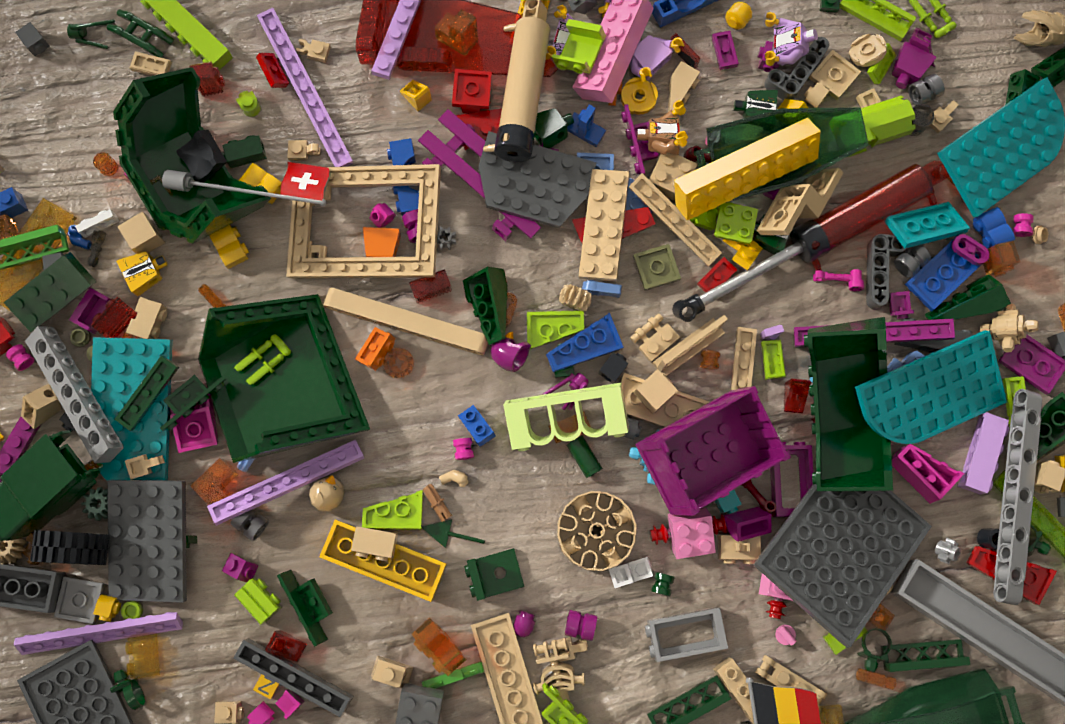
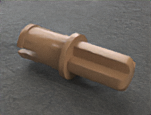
(436, 502)

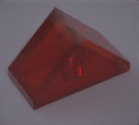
(796, 395)
(285, 646)

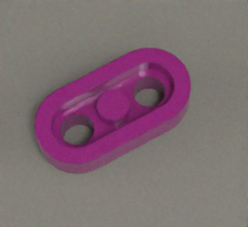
(969, 249)

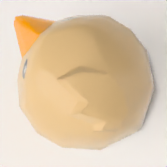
(326, 493)

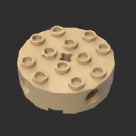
(616, 532)

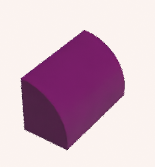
(748, 523)

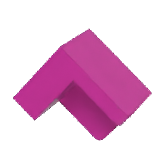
(289, 703)

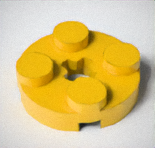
(645, 88)

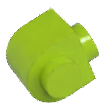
(248, 103)

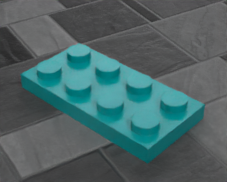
(926, 224)

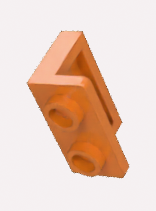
(375, 349)

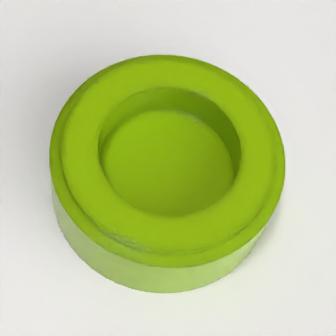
(131, 610)

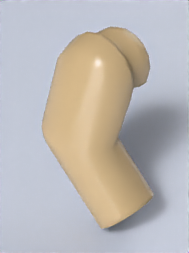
(456, 476)

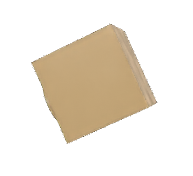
(141, 234)
(655, 391)

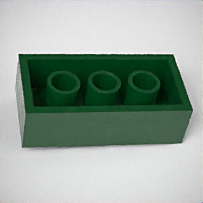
(50, 292)

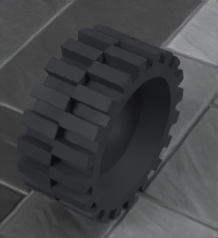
(69, 547)

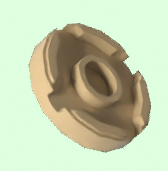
(868, 50)

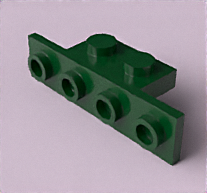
(186, 397)
(308, 604)

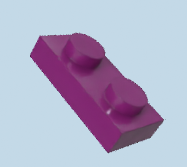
(725, 50)

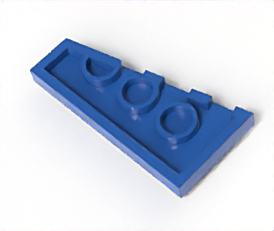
(593, 342)

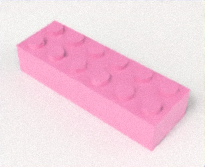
(623, 28)

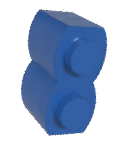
(993, 228)

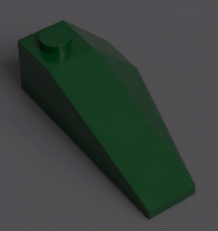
(488, 296)
(980, 298)
(1052, 426)

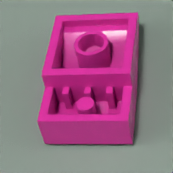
(197, 429)

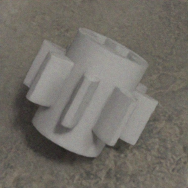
(446, 232)
(948, 550)

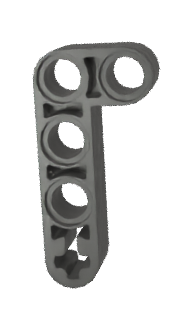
(802, 68)
(881, 272)

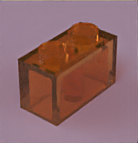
(1001, 259)

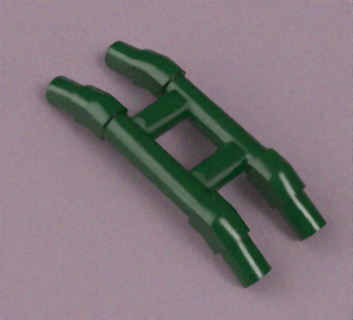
(143, 42)

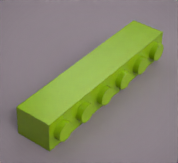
(189, 31)

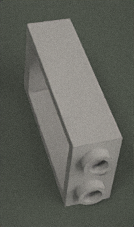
(662, 654)

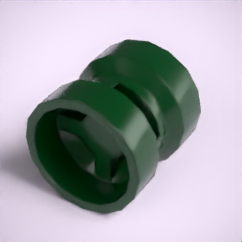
(662, 584)

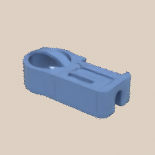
(599, 288)

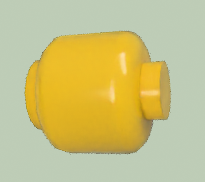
(738, 15)

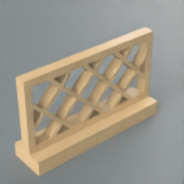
(690, 346)

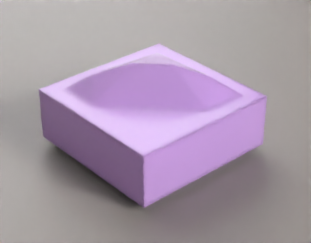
(772, 333)

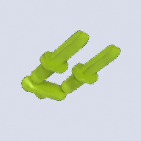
(929, 22)
(282, 347)

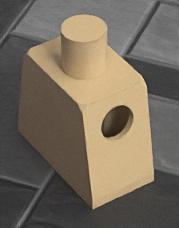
(40, 406)
(391, 672)

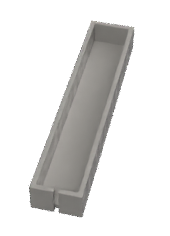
(983, 628)

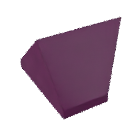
(921, 40)

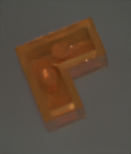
(458, 31)
(212, 482)
(439, 646)

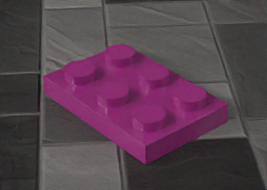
(1035, 363)

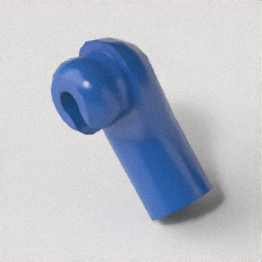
(77, 239)

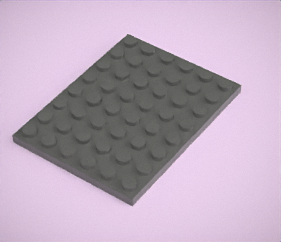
(842, 555)

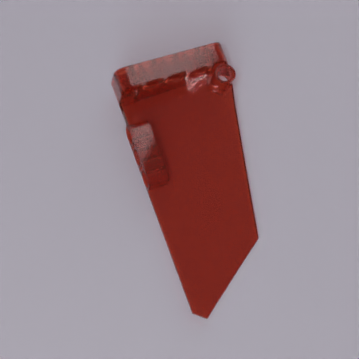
(425, 52)

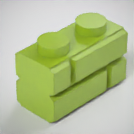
(258, 600)

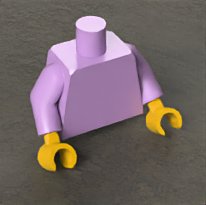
(652, 55)

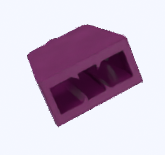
(910, 64)

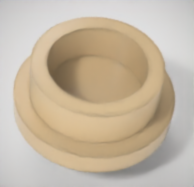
(1040, 234)

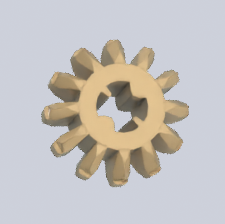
(575, 297)
(11, 550)

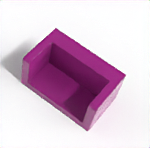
(89, 306)

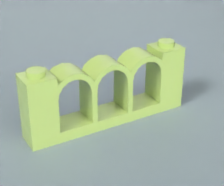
(519, 424)

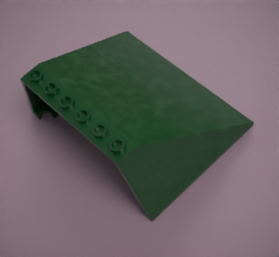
(297, 404)

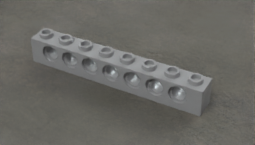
(74, 394)

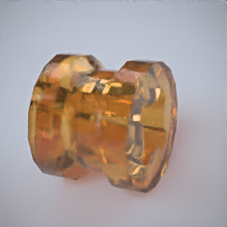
(710, 359)

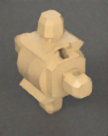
(1010, 327)

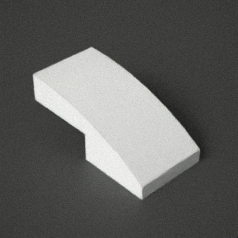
(631, 572)

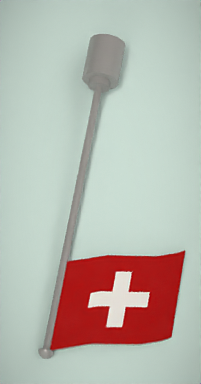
(300, 183)

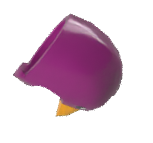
(509, 354)

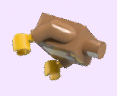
(664, 132)

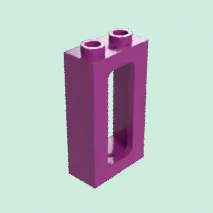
(805, 463)

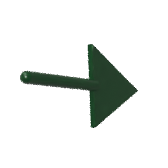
(441, 531)

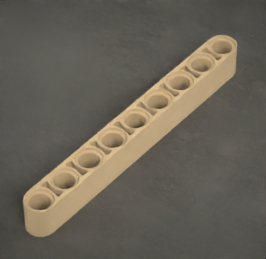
(406, 321)

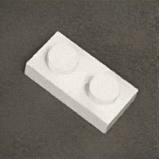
(101, 221)

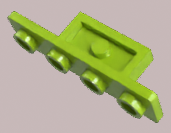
(560, 710)

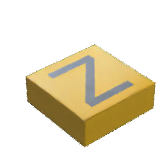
(266, 687)

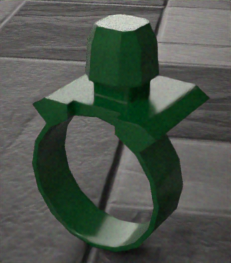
(1041, 547)
(871, 662)
(131, 689)

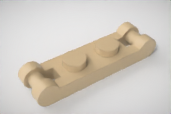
(785, 678)

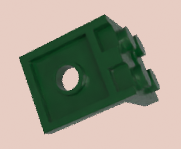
(483, 576)

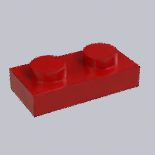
(272, 70)
(717, 275)

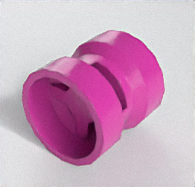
(1023, 225)
(20, 357)
(463, 448)

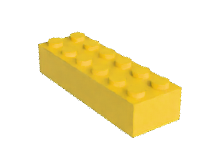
(405, 571)

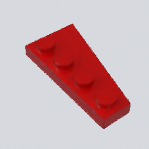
(482, 122)
(634, 222)
(1036, 579)

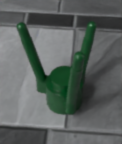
(79, 31)

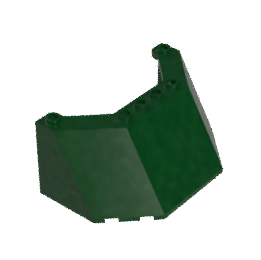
(153, 123)
(847, 448)

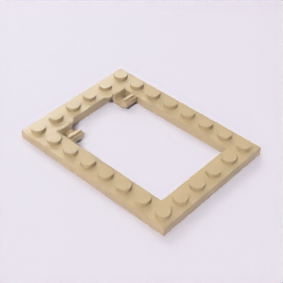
(301, 251)

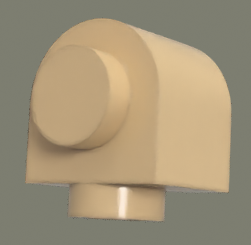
(816, 94)

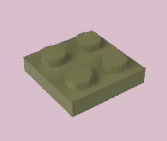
(656, 267)

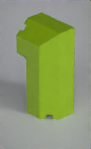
(887, 121)

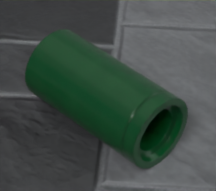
(584, 456)

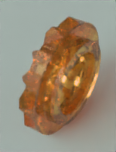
(402, 355)

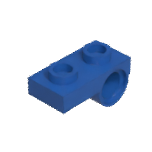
(476, 426)

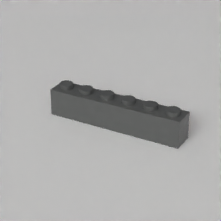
(293, 677)

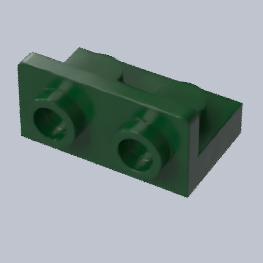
(1019, 83)

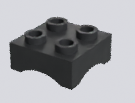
(202, 156)

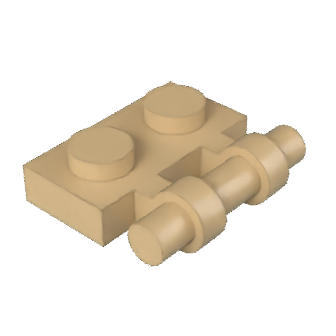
(659, 342)

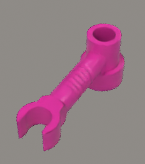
(854, 279)

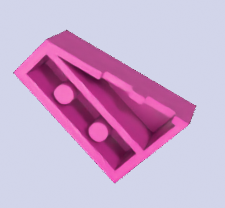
(924, 473)

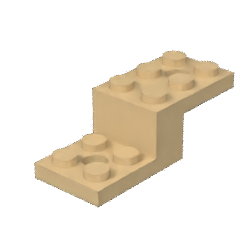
(799, 201)

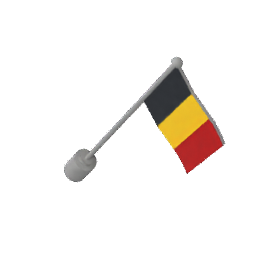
(782, 704)

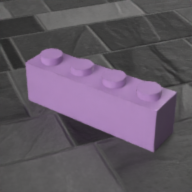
(984, 453)

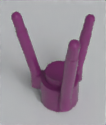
(576, 382)

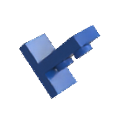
(586, 128)

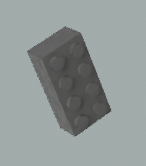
(29, 588)
(419, 705)

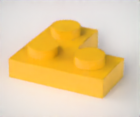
(745, 252)

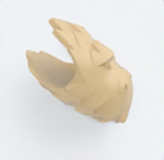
(1048, 29)

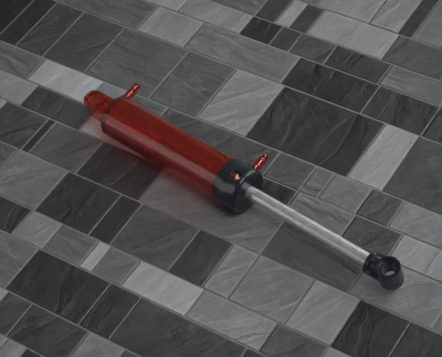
(834, 228)

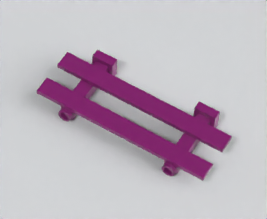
(447, 156)

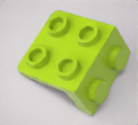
(735, 222)

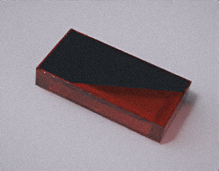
(687, 53)

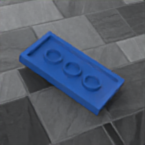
(940, 276)

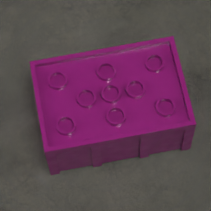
(712, 451)

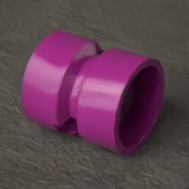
(410, 222)
(581, 625)

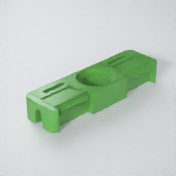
(456, 675)

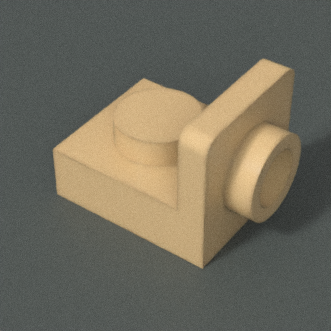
(228, 712)

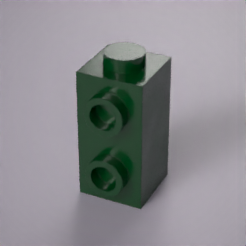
(244, 151)

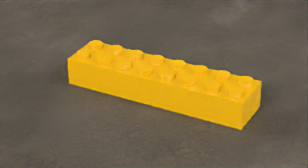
(747, 169)

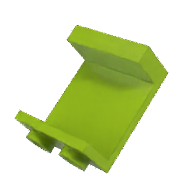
(581, 47)

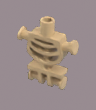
(562, 680)

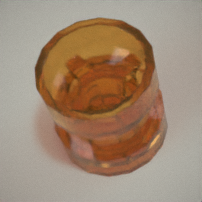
(105, 164)

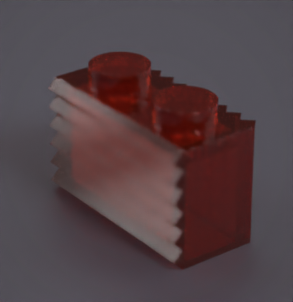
(210, 78)
(428, 287)
(114, 318)

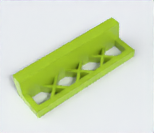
(879, 17)

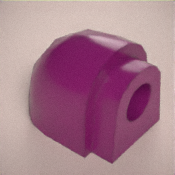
(524, 624)

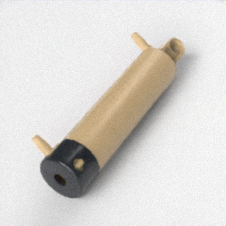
(523, 84)

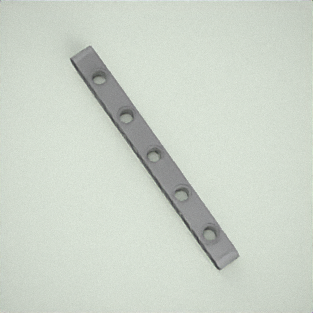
(1017, 497)

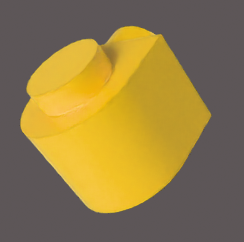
(107, 607)

